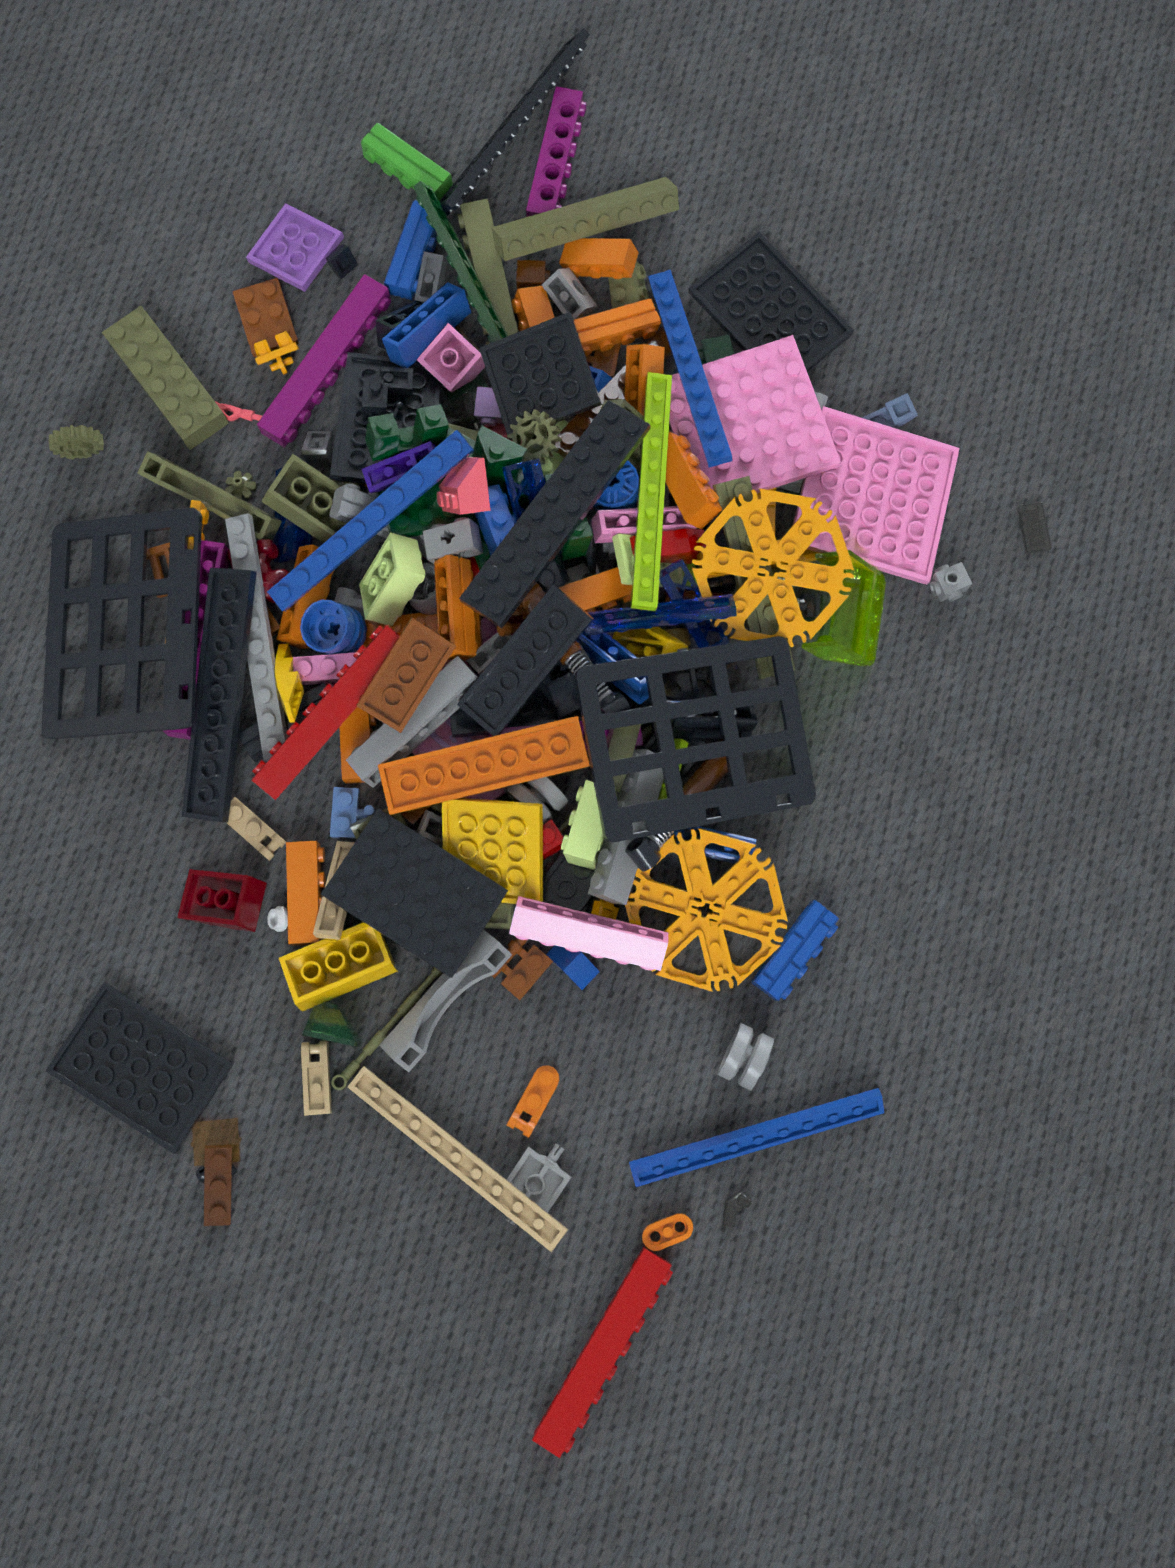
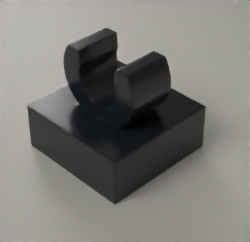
(342, 261)

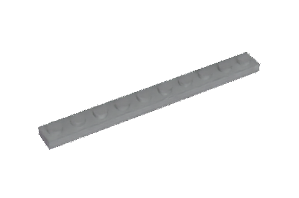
(260, 648)

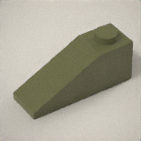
(621, 745)

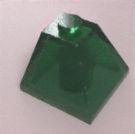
(331, 1025)

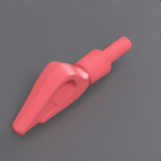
(238, 413)

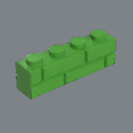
(404, 161)

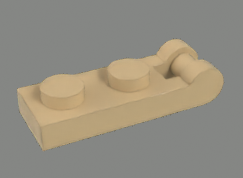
(253, 829)
(316, 1079)

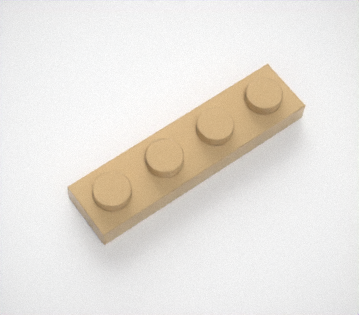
(330, 916)

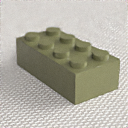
(304, 498)

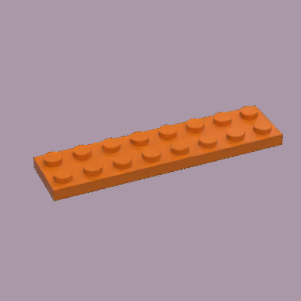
(483, 765)

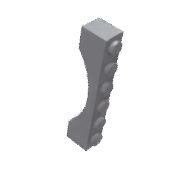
(411, 1036)

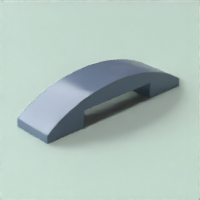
(895, 413)

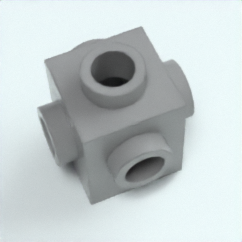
(950, 582)

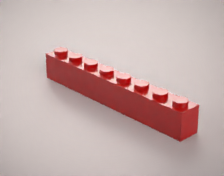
(325, 717)
(601, 1352)

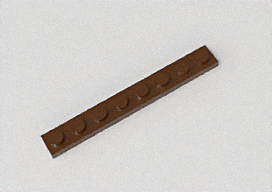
(613, 390)

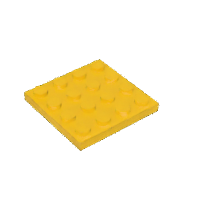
(499, 842)

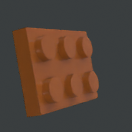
(264, 313)

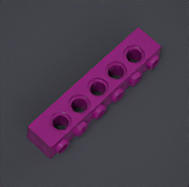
(564, 103)

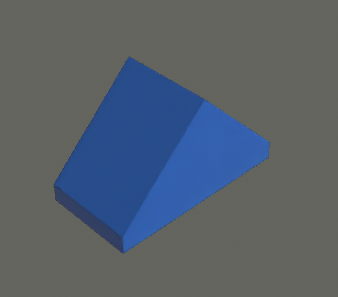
(574, 965)

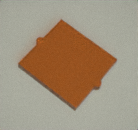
(215, 1133)

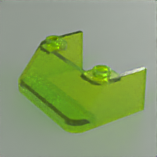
(857, 621)

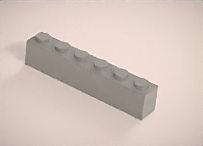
(434, 709)
(614, 868)

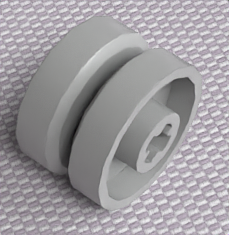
(538, 791)
(749, 1058)

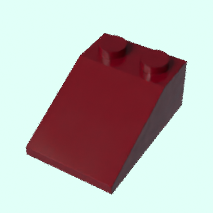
(222, 899)

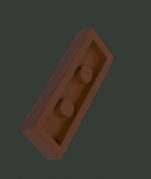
(217, 1185)

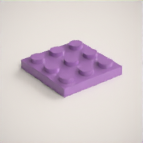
(295, 247)

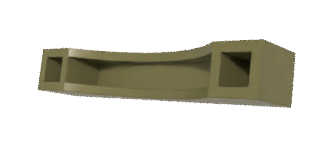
(213, 497)

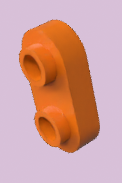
(667, 1232)

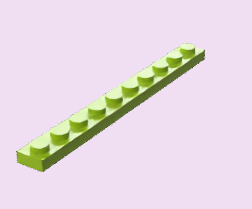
(651, 493)

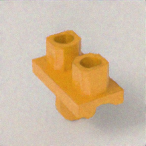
(265, 355)

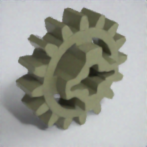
(538, 427)
(76, 442)

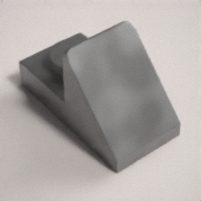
(431, 275)

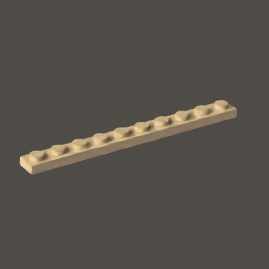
(458, 1159)

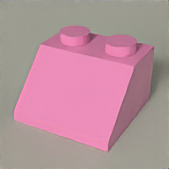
(452, 359)

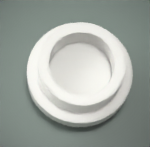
(278, 918)

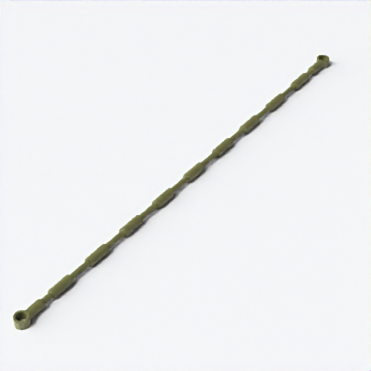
(413, 998)

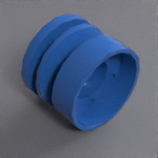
(623, 493)
(333, 627)

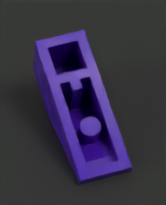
(387, 472)

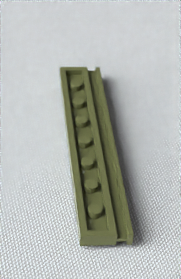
(762, 618)

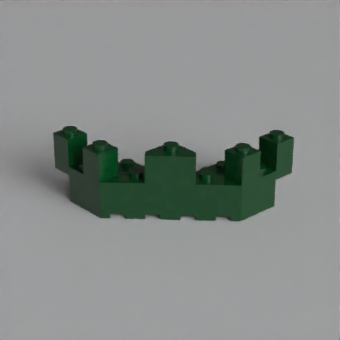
(430, 424)

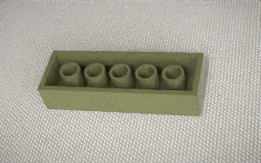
(165, 377)

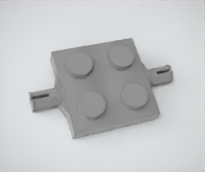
(539, 1177)

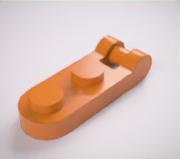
(535, 1099)

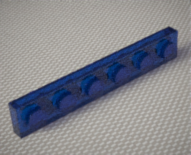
(666, 614)

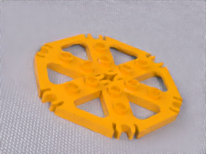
(786, 550)
(722, 892)

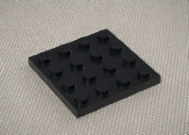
(541, 371)

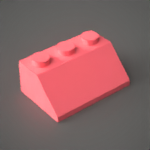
(465, 488)

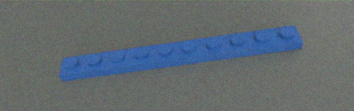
(690, 369)
(371, 520)
(757, 1137)

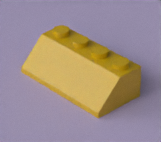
(336, 966)

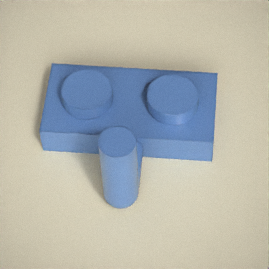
(346, 812)

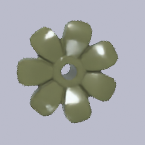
(241, 485)

